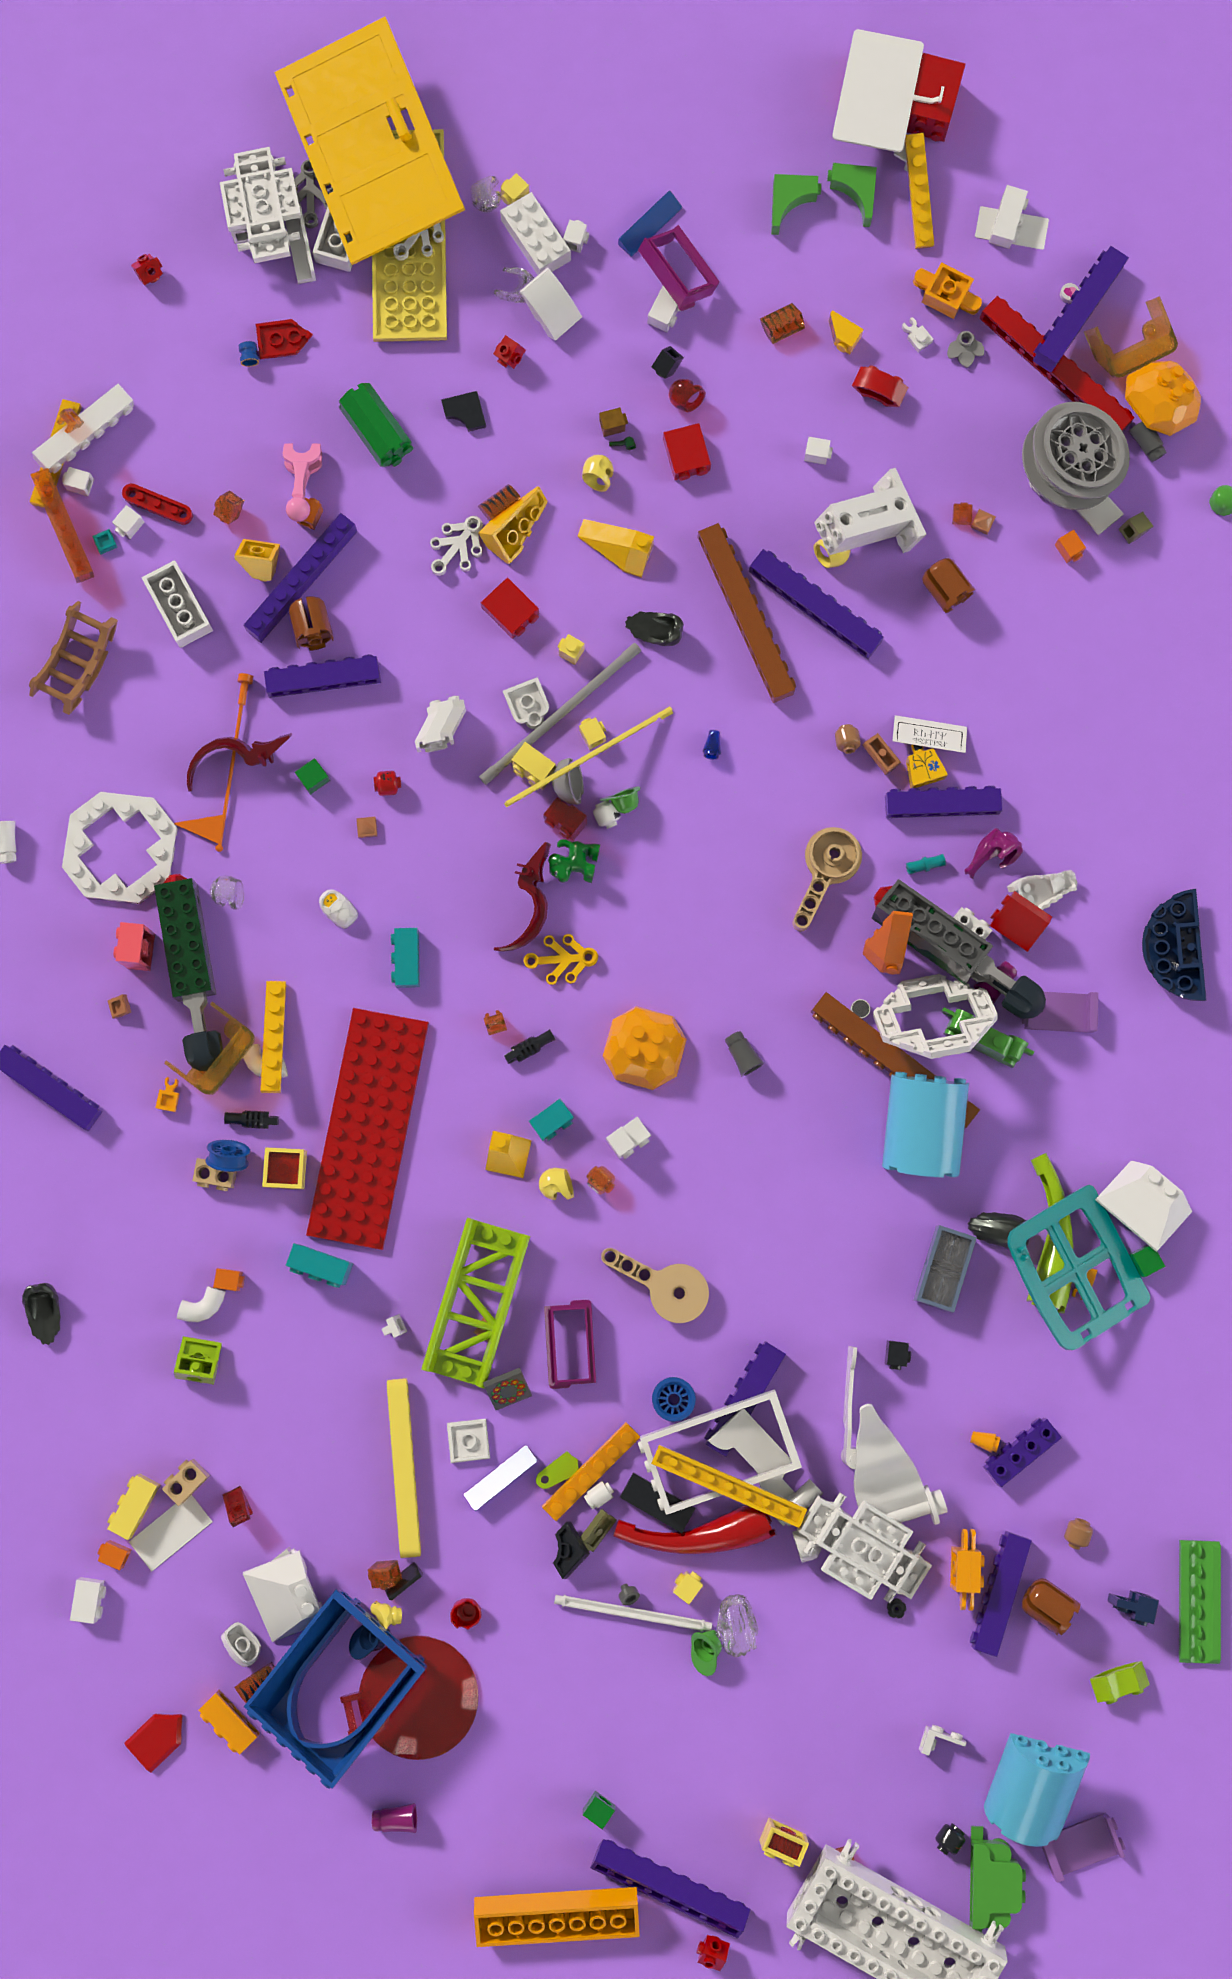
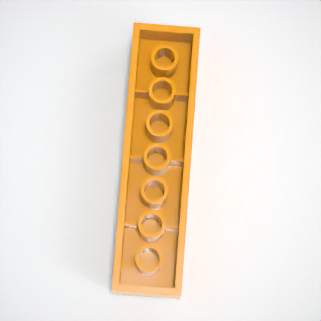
(556, 1917)

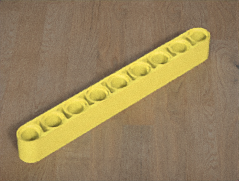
(403, 1468)

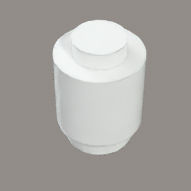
(599, 1495)

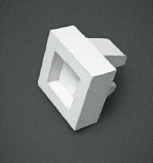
(395, 1326)

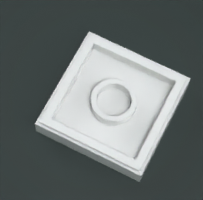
(468, 1440)

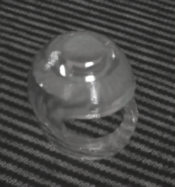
(484, 196)
(223, 891)

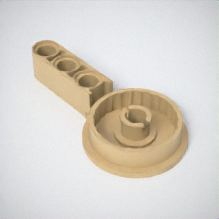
(827, 870)
(662, 1287)

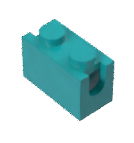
(551, 1120)

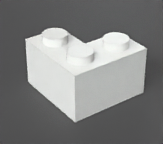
(628, 1137)

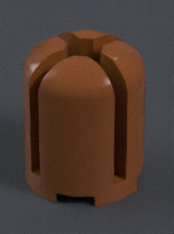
(947, 584)
(304, 635)
(1049, 1605)

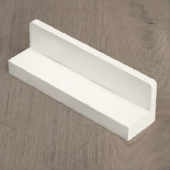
(301, 251)

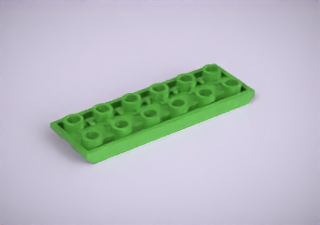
(1199, 1601)

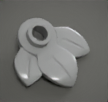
(965, 351)

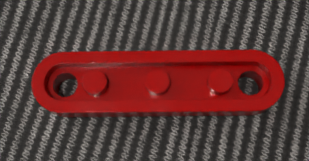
(157, 504)

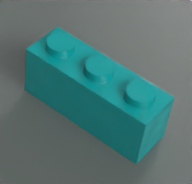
(405, 957)

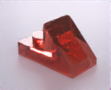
(237, 1506)

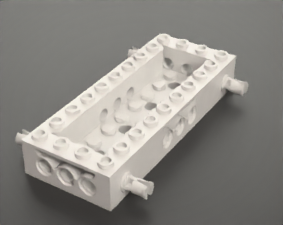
(885, 1948)

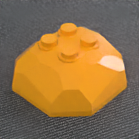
(1163, 396)
(644, 1048)

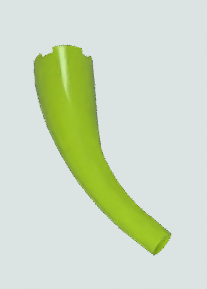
(1050, 1260)

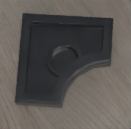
(465, 409)
(570, 1550)

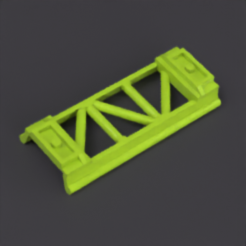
(446, 1361)

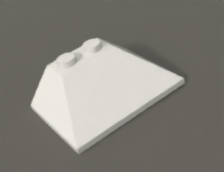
(1146, 1203)
(283, 1595)

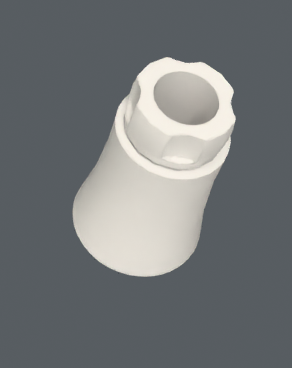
(7, 842)

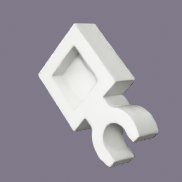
(917, 336)

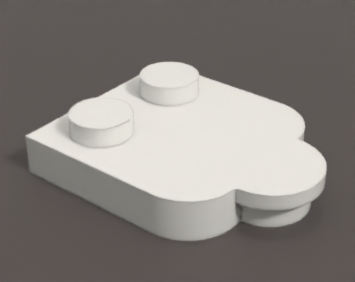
(527, 703)

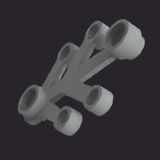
(310, 191)

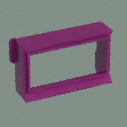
(667, 276)
(551, 1349)

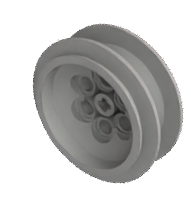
(1075, 455)

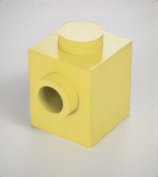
(513, 189)
(571, 649)
(592, 732)
(687, 1586)

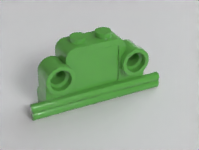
(994, 1043)
(993, 1882)

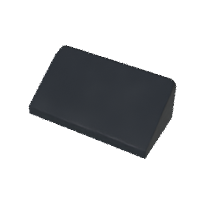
(409, 1576)

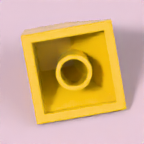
(258, 558)
(508, 1154)

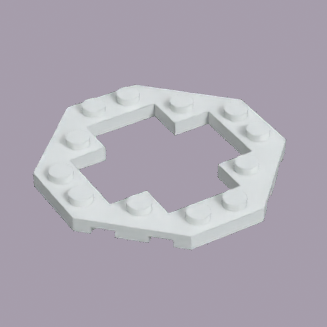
(126, 807)
(914, 1040)

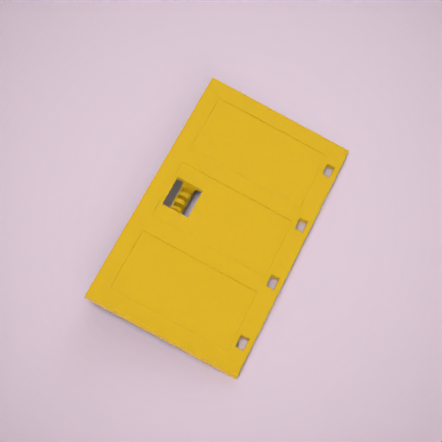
(378, 183)

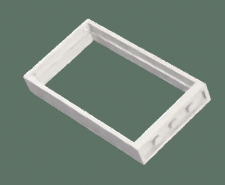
(657, 1483)

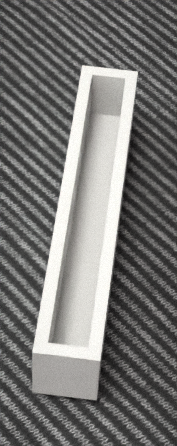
(96, 419)

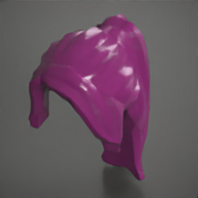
(995, 844)

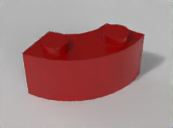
(880, 386)

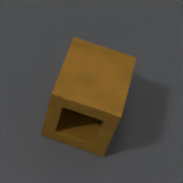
(612, 421)

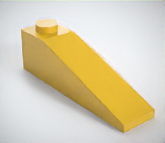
(509, 529)
(622, 546)

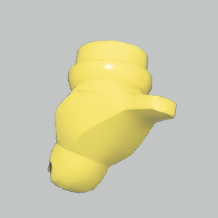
(386, 1614)

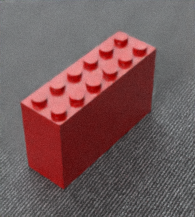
(935, 118)

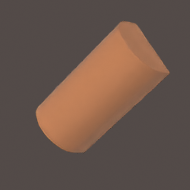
(881, 754)

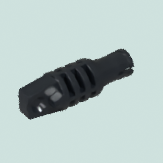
(529, 1047)
(251, 1119)

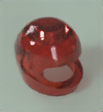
(681, 392)

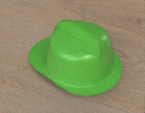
(625, 800)
(704, 1651)

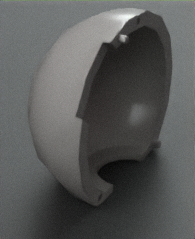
(570, 785)

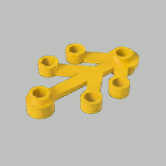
(563, 958)

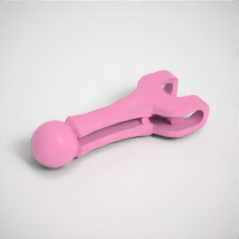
(302, 466)

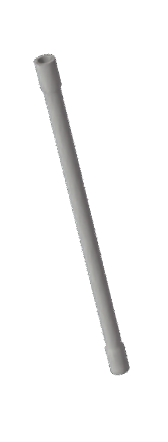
(625, 657)

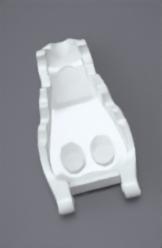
(1045, 889)

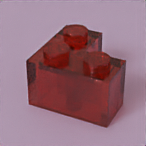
(565, 818)

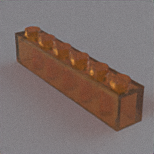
(62, 525)

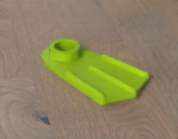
(558, 1470)

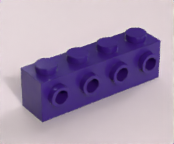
(1022, 1451)

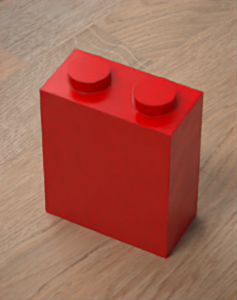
(687, 452)
(510, 608)
(1020, 920)

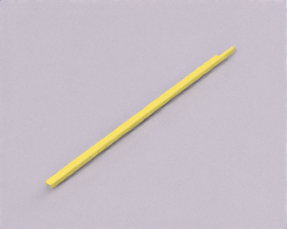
(663, 714)

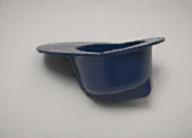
(363, 1643)

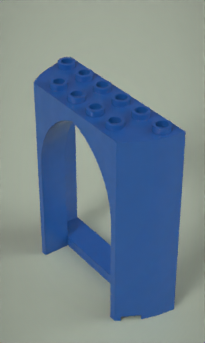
(277, 1697)

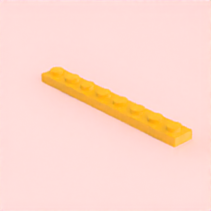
(729, 1486)

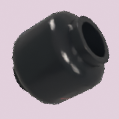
(950, 1839)

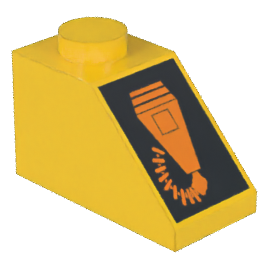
(844, 332)

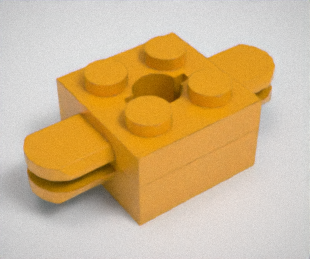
(950, 283)
(966, 1569)

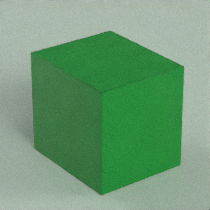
(312, 776)
(1147, 1261)
(598, 1810)

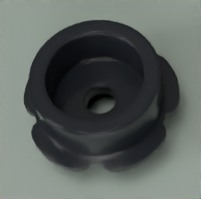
(901, 1608)

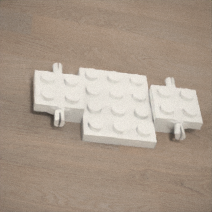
(261, 203)
(864, 1548)

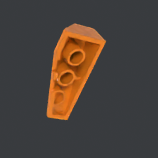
(889, 943)

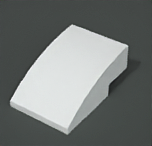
(550, 304)

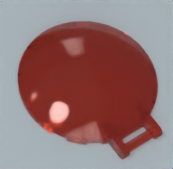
(432, 1713)

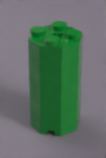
(375, 425)

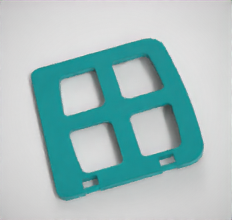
(1076, 1268)

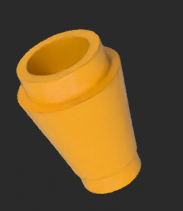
(986, 1441)

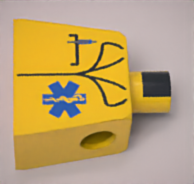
(924, 767)

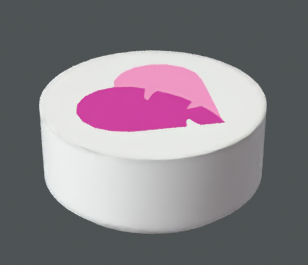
(1067, 292)

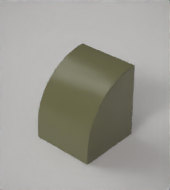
(1135, 527)

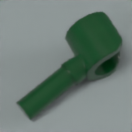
(628, 442)

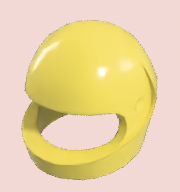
(597, 467)
(833, 560)
(555, 1181)

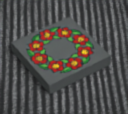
(507, 1389)

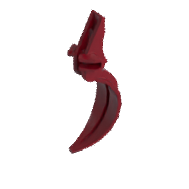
(252, 756)
(528, 879)

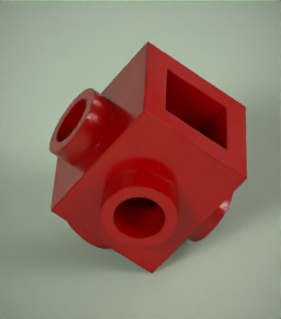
(147, 268)
(509, 352)
(713, 1952)

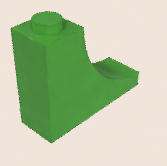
(858, 184)
(789, 193)

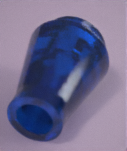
(712, 745)

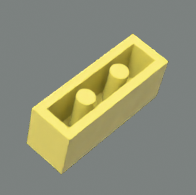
(133, 1506)

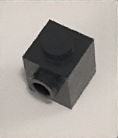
(667, 362)
(897, 1354)

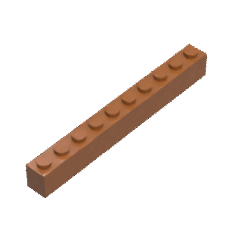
(746, 613)
(870, 1044)

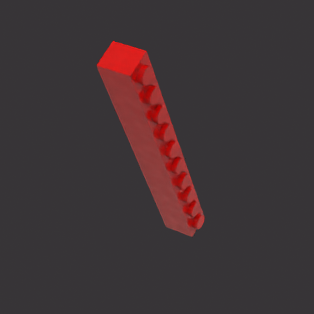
(1066, 375)

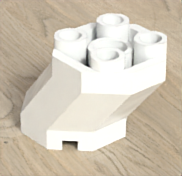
(440, 724)

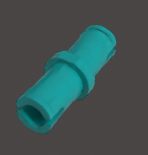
(925, 864)

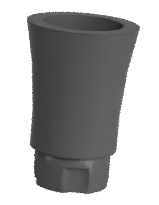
(1148, 441)
(743, 1053)

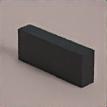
(641, 1495)

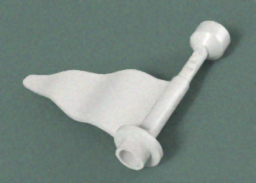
(885, 1479)

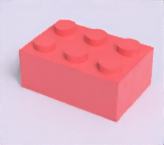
(134, 946)

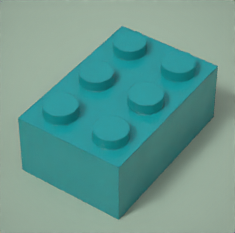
(319, 1265)

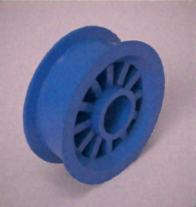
(227, 1155)
(680, 1415)

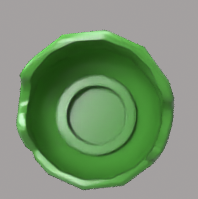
(1222, 500)

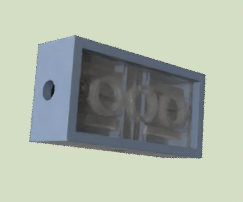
(945, 1268)

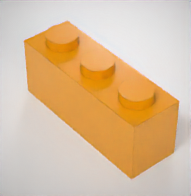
(228, 1722)

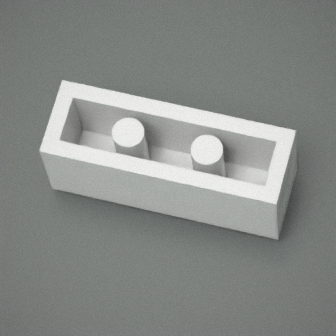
(1009, 217)

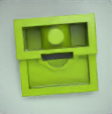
(197, 1360)

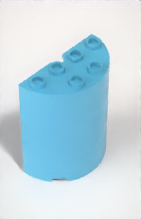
(925, 1125)
(1034, 1789)

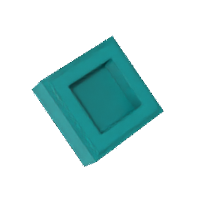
(104, 541)

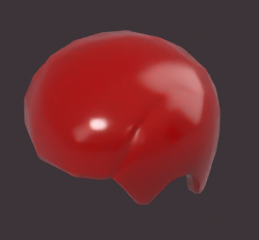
(465, 1613)

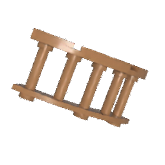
(91, 668)

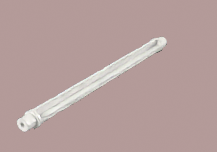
(633, 1613)

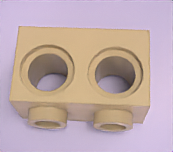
(214, 1177)
(188, 1485)

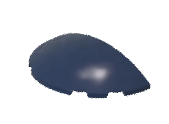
(1174, 947)

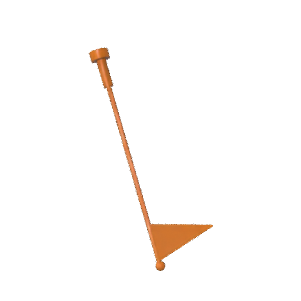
(213, 827)

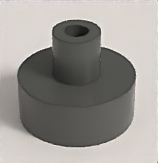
(628, 1594)

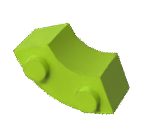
(1120, 1682)

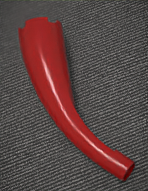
(729, 1532)

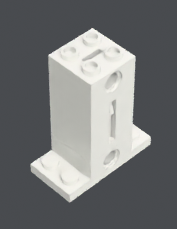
(872, 518)

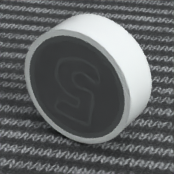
(860, 1008)

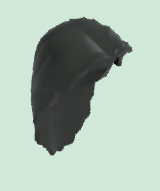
(656, 627)
(994, 1227)
(42, 1311)

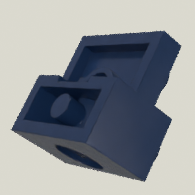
(1138, 1606)

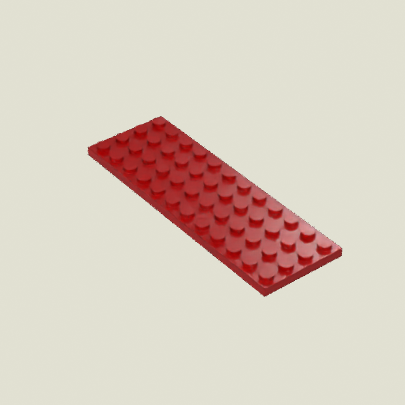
(367, 1129)

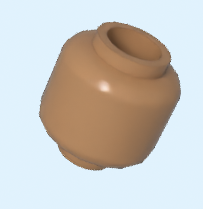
(847, 738)
(1078, 1533)

